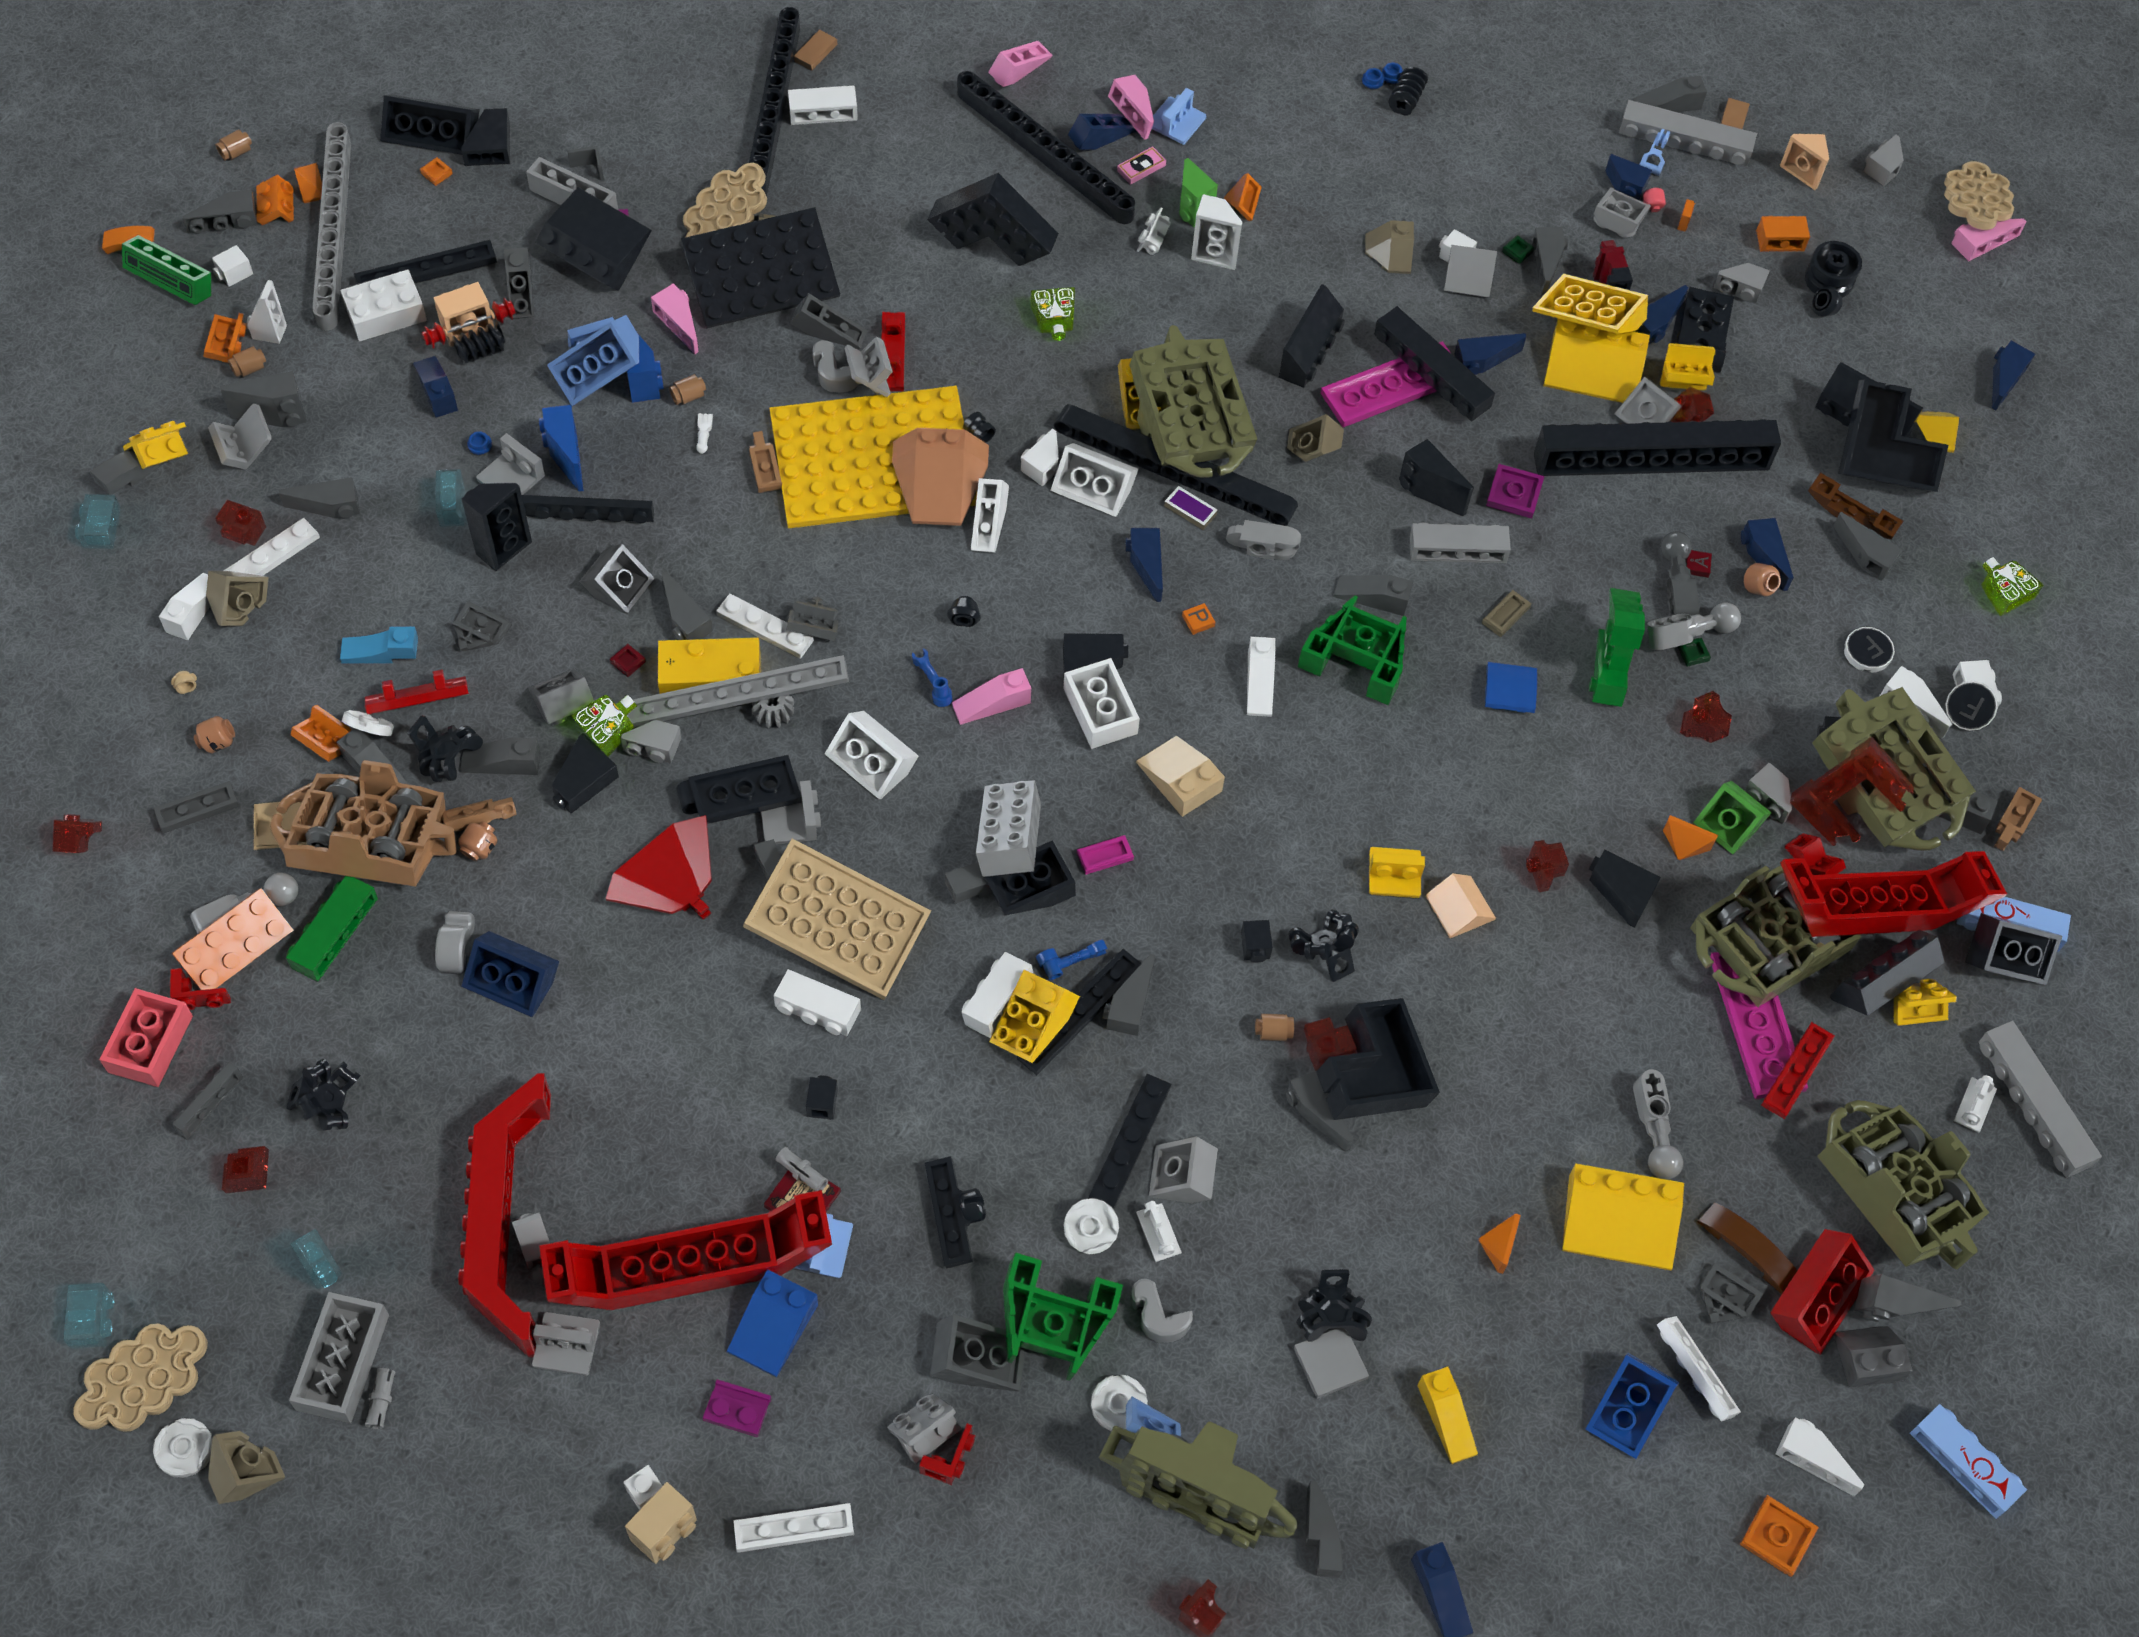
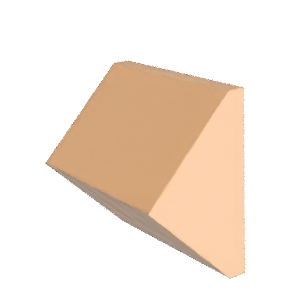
(1806, 158)
(1459, 905)

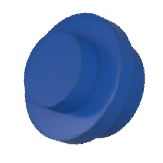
(1392, 72)
(1373, 78)
(479, 443)

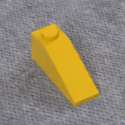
(1448, 1414)

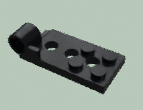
(1717, 322)
(698, 791)

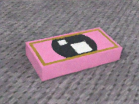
(1141, 165)

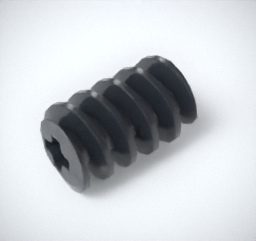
(1408, 90)
(479, 342)

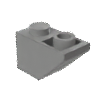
(1886, 161)
(1742, 281)
(653, 740)
(1772, 791)
(531, 1235)

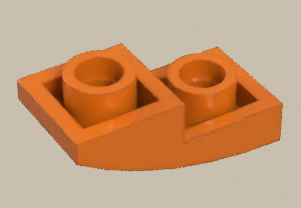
(115, 237)

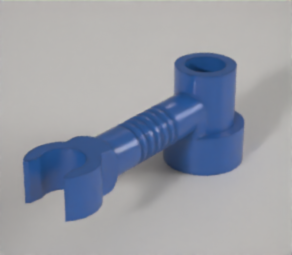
(941, 692)
(1053, 964)

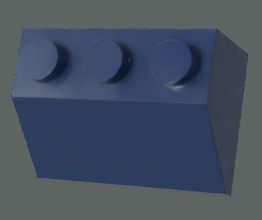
(509, 973)

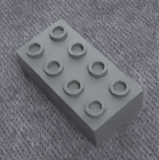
(1008, 828)
(339, 1357)

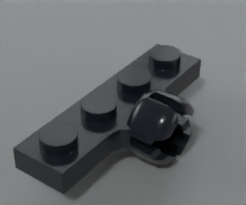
(953, 1211)

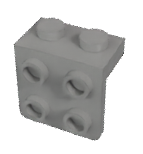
(244, 442)
(795, 820)

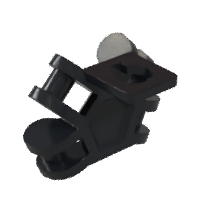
(442, 747)
(1327, 943)
(324, 1097)
(1335, 1308)

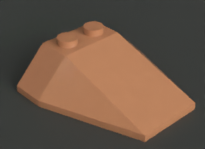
(939, 473)

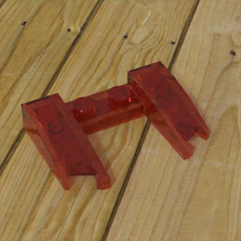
(1866, 761)

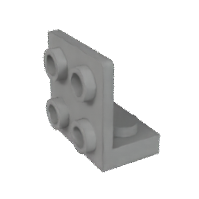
(514, 466)

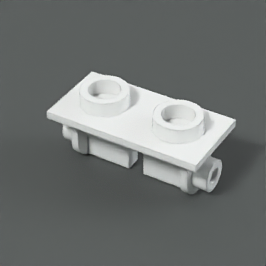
(1156, 225)
(1976, 1103)
(1158, 1231)

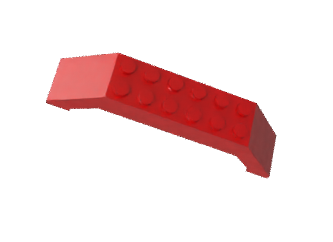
(1892, 899)
(490, 1209)
(686, 1259)

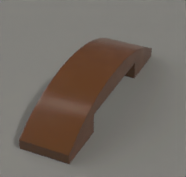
(1826, 493)
(1751, 1244)

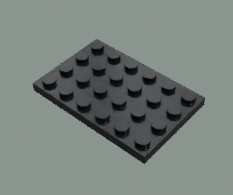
(759, 267)

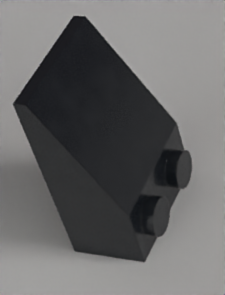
(1435, 479)
(1037, 889)
(2013, 949)

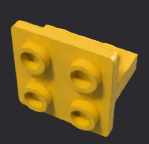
(1688, 367)
(158, 445)
(1395, 872)
(1922, 1003)

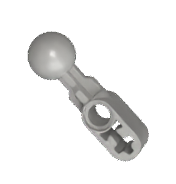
(1681, 628)
(279, 888)
(1664, 1160)

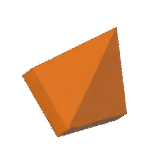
(309, 182)
(1244, 196)
(1687, 838)
(1500, 1241)

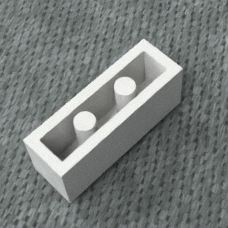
(822, 105)
(993, 994)
(817, 1003)

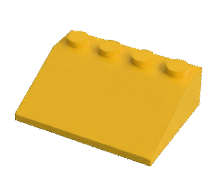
(1594, 304)
(1595, 361)
(1622, 1216)

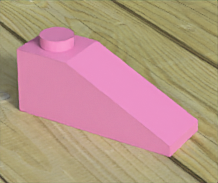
(1018, 62)
(1133, 102)
(1975, 242)
(673, 309)
(994, 697)

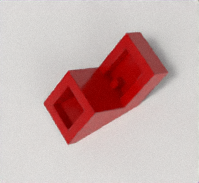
(1812, 850)

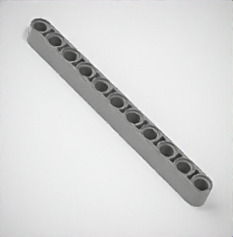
(332, 227)

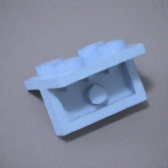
(1178, 118)
(832, 1259)

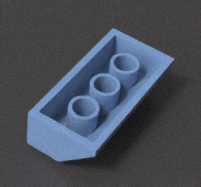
(597, 360)

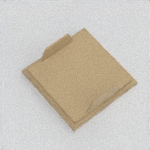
(262, 819)

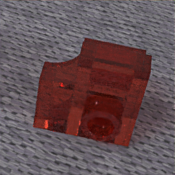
(1695, 406)
(240, 523)
(1706, 719)
(73, 833)
(1546, 863)
(1327, 1041)
(246, 1170)
(1201, 1612)

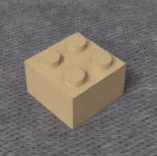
(661, 1523)

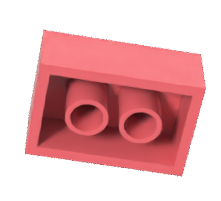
(146, 1037)

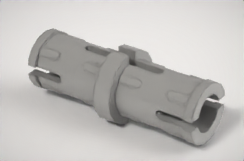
(800, 1169)
(380, 1398)

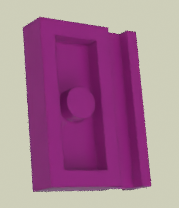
(737, 1408)

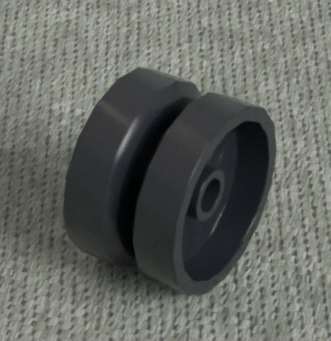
(1835, 266)

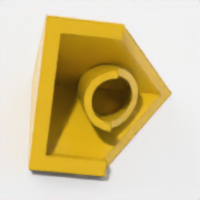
(1939, 428)

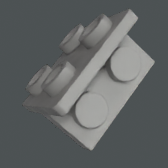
(870, 366)
(565, 1343)
(925, 1426)

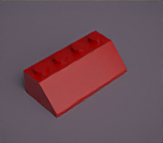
(1822, 1290)

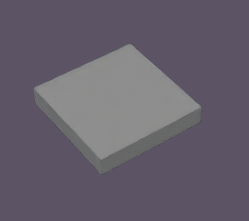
(1470, 270)
(1647, 404)
(1331, 1362)

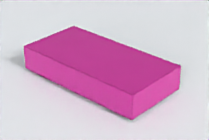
(1105, 854)

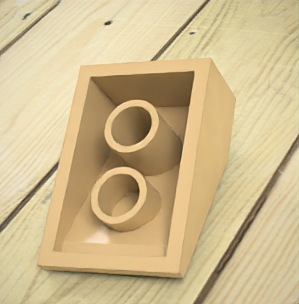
(1182, 774)

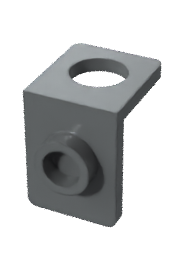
(584, 157)

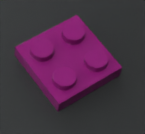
(1515, 491)

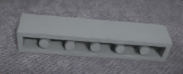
(1689, 133)
(2039, 1099)

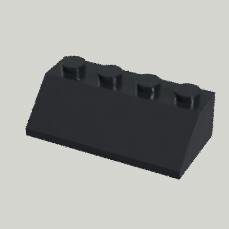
(426, 123)
(1312, 338)
(1840, 393)
(497, 522)
(1890, 973)

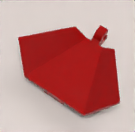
(668, 871)

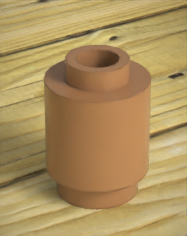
(233, 145)
(247, 362)
(687, 389)
(1274, 1027)

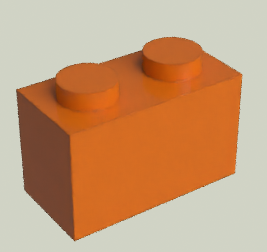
(1783, 233)

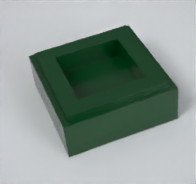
(1518, 249)
(1694, 652)

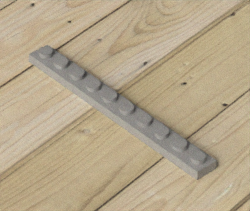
(740, 690)

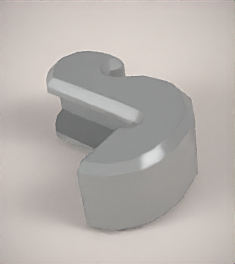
(829, 376)
(452, 941)
(1153, 1320)

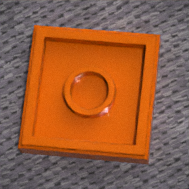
(1779, 1536)

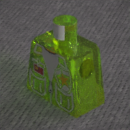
(1054, 310)
(2009, 585)
(606, 721)

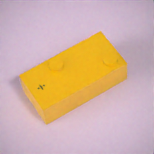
(705, 661)

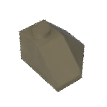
(1392, 246)
(1315, 438)
(235, 595)
(240, 1467)

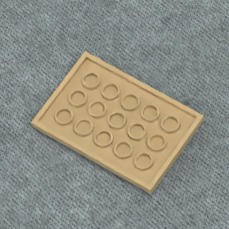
(837, 919)

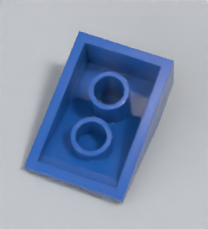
(643, 376)
(561, 437)
(773, 1323)
(1631, 1405)

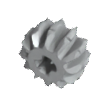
(773, 710)

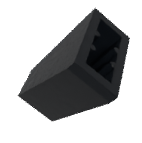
(488, 140)
(1088, 648)
(583, 775)
(1623, 885)

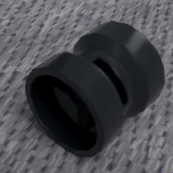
(977, 425)

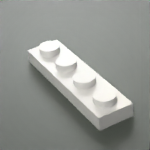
(277, 549)
(763, 625)
(1702, 1374)
(793, 1527)

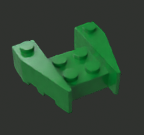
(1363, 641)
(1616, 647)
(1053, 1321)

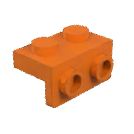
(274, 200)
(224, 337)
(321, 733)

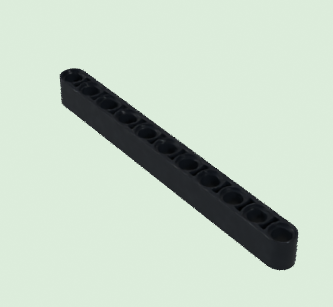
(775, 92)
(1046, 147)
(1140, 451)

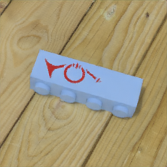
(2024, 914)
(1968, 1461)

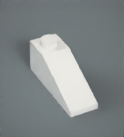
(267, 319)
(989, 514)
(186, 609)
(1260, 676)
(1922, 698)
(1815, 1453)

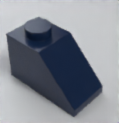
(1627, 176)

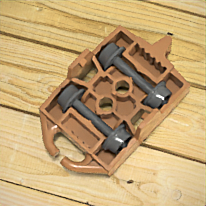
(382, 830)

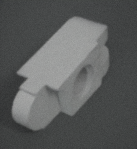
(1265, 539)

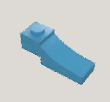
(380, 647)

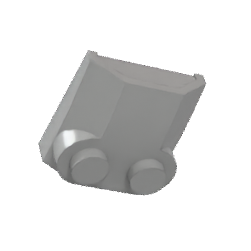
(1620, 213)

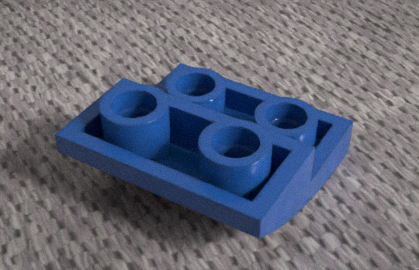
(1511, 687)

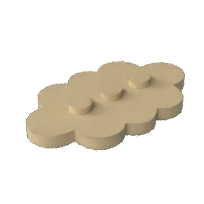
(1979, 195)
(728, 201)
(140, 1377)

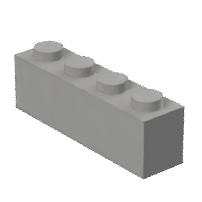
(558, 183)
(1459, 543)

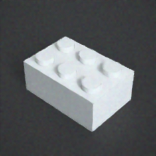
(383, 305)
(1101, 703)

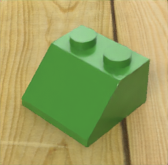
(1194, 185)
(1732, 816)

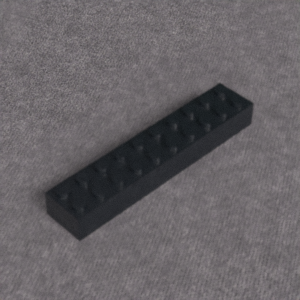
(1656, 447)

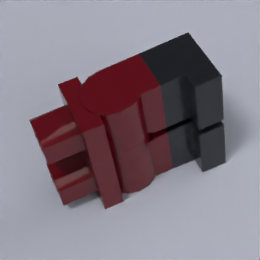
(1612, 266)

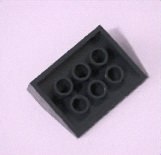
(594, 238)

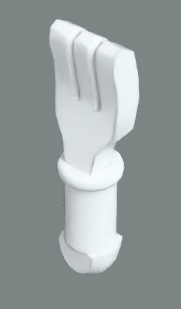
(704, 426)

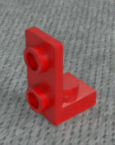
(182, 991)
(937, 1467)

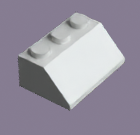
(1216, 233)
(1093, 479)
(870, 753)

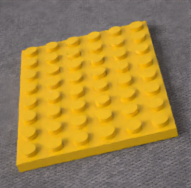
(840, 452)

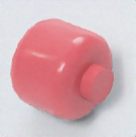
(1655, 198)

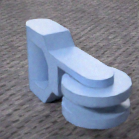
(1660, 138)

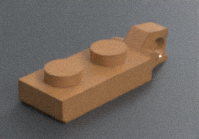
(764, 464)
(477, 812)
(2016, 817)

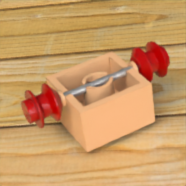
(464, 311)

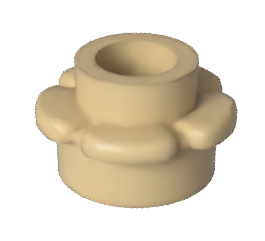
(184, 682)

